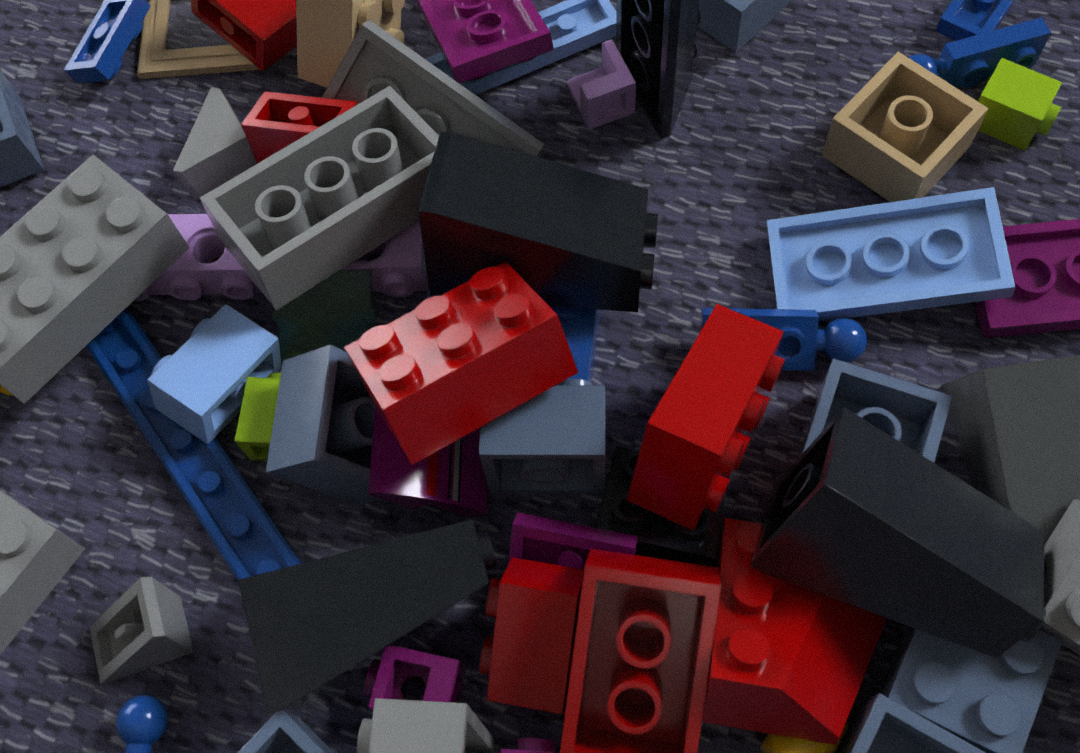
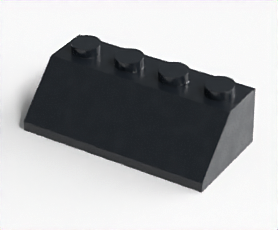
(659, 52)

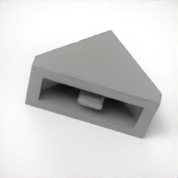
(214, 148)
(140, 631)

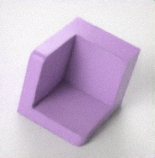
(606, 91)

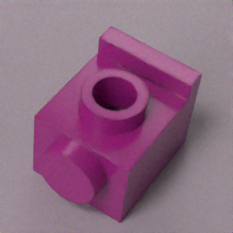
(399, 666)

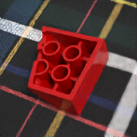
(782, 652)

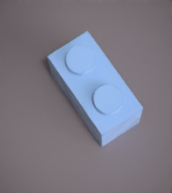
(208, 374)

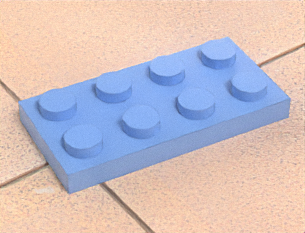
(892, 256)

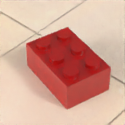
(462, 360)
(703, 418)
(640, 655)

